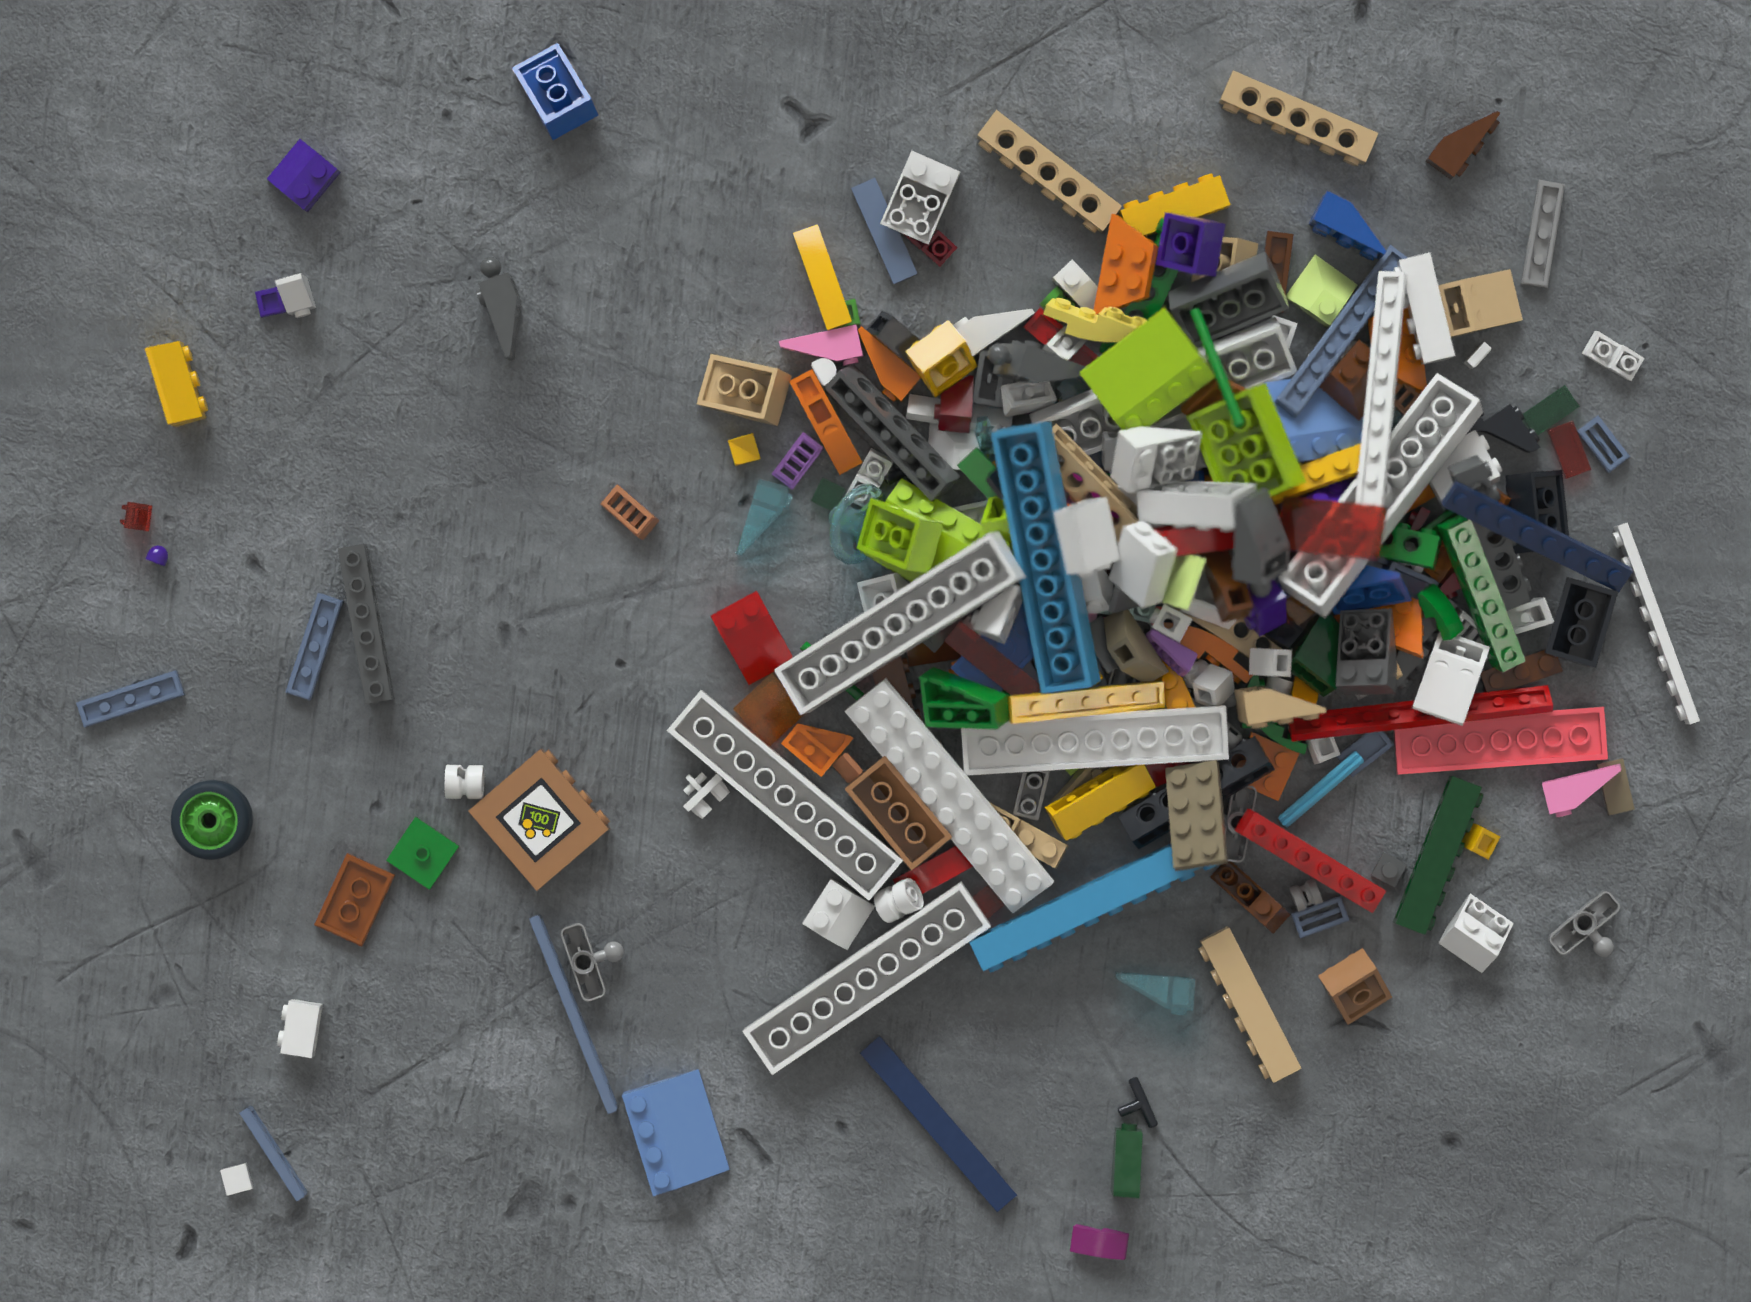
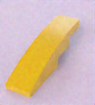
(822, 277)

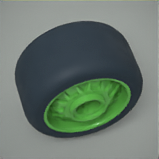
(232, 815)

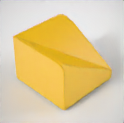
(744, 449)

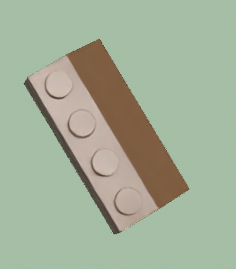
(898, 812)

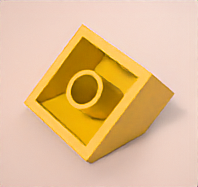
(941, 358)

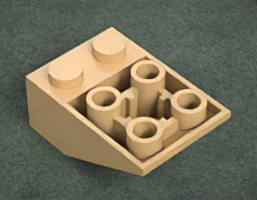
(1480, 303)
(1260, 704)

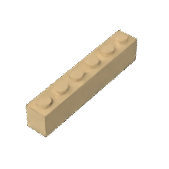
(1250, 1005)

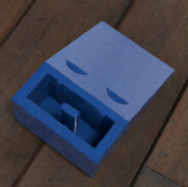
(1342, 221)

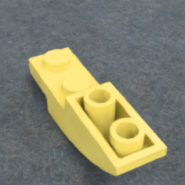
(1083, 323)

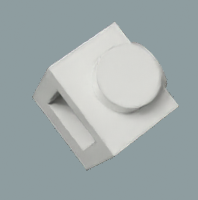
(1179, 620)

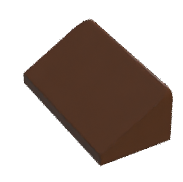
(923, 655)

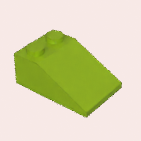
(900, 536)

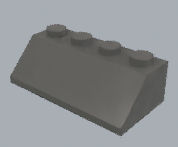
(1230, 299)

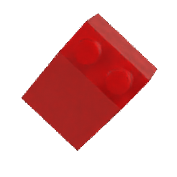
(752, 637)

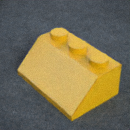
(176, 383)

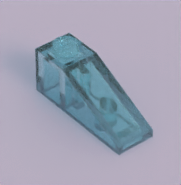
(764, 510)
(1168, 991)

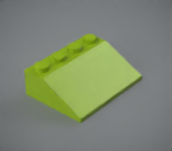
(1148, 372)
(1252, 453)
(956, 534)

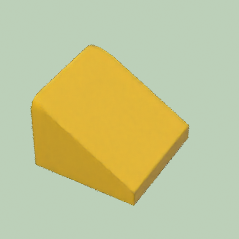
(1480, 841)

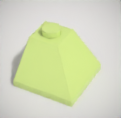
(1321, 291)

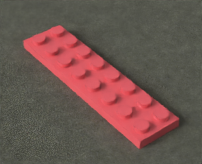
(1503, 742)

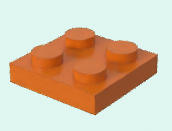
(1283, 762)

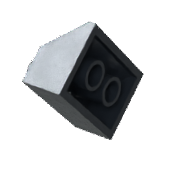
(1540, 498)
(1581, 622)

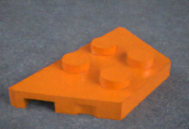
(1125, 266)
(1409, 369)
(1407, 626)

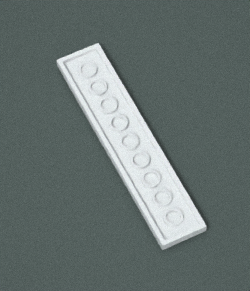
(1099, 741)
(950, 795)

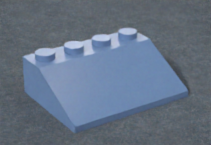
(1320, 426)
(675, 1132)

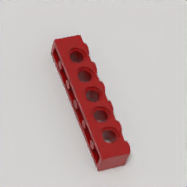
(1310, 860)

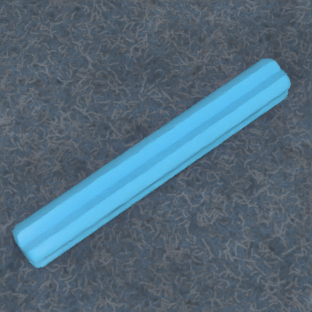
(1321, 788)

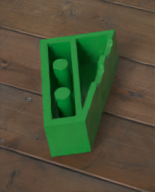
(961, 703)

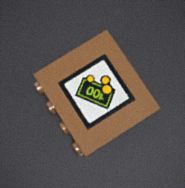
(540, 818)

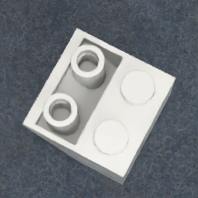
(1476, 933)

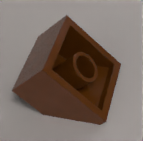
(1349, 380)

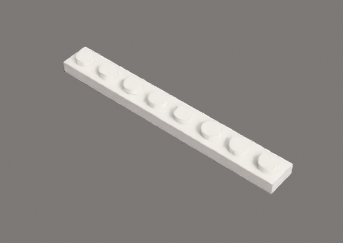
(1658, 634)

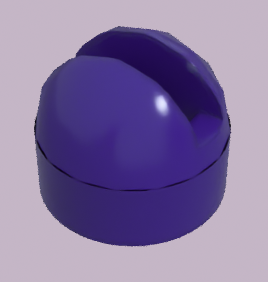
(157, 555)

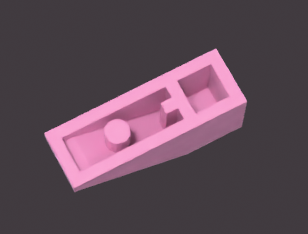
(835, 344)
(1572, 790)

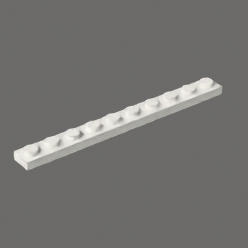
(1381, 388)

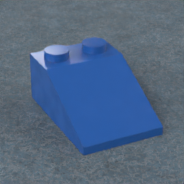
(555, 91)
(1373, 589)

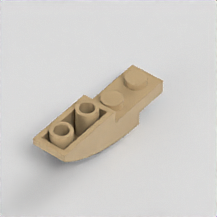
(1037, 841)

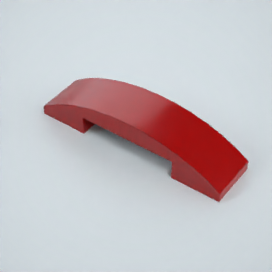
(937, 869)

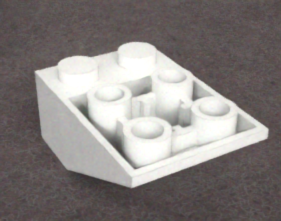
(920, 197)
(1154, 457)
(1451, 678)

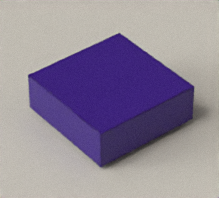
(270, 302)

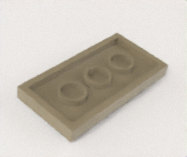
(1196, 815)

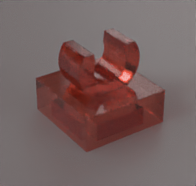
(137, 516)

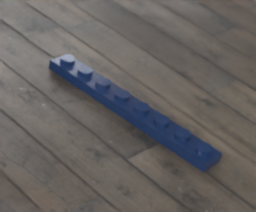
(1536, 536)

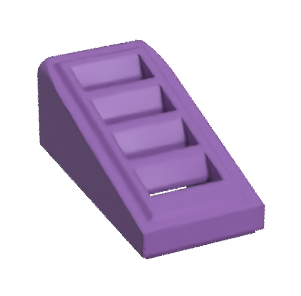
(805, 466)
(1172, 653)

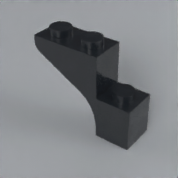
(1509, 427)

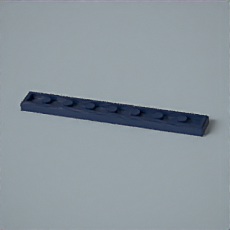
(938, 1123)

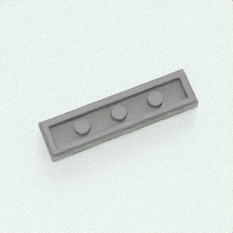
(1542, 234)

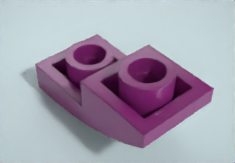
(1099, 1243)

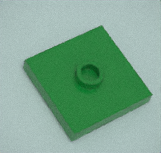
(422, 853)

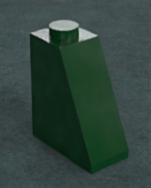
(1317, 654)
(1126, 1161)

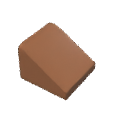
(847, 767)

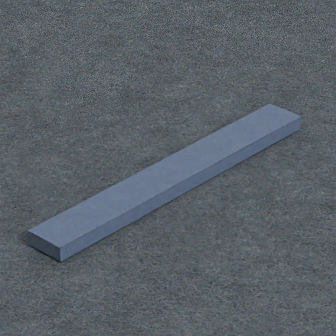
(1336, 338)
(574, 1013)

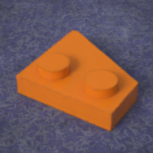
(816, 746)

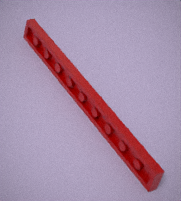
(1402, 716)

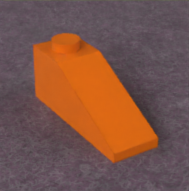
(891, 371)

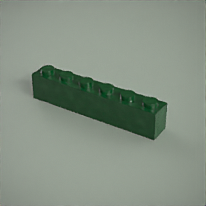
(1438, 854)

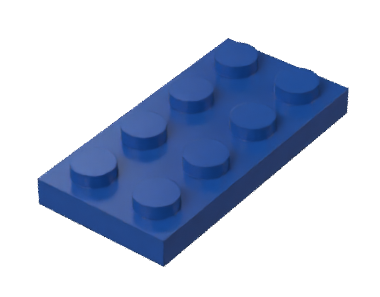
(1017, 649)

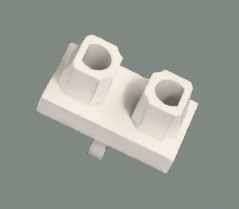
(696, 803)

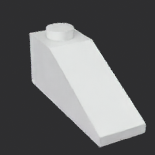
(1076, 285)
(987, 329)

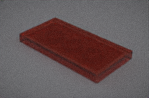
(1333, 527)

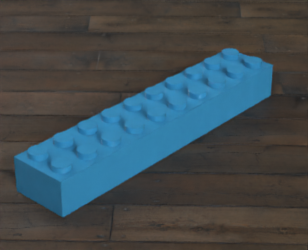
(1051, 597)
(1078, 907)

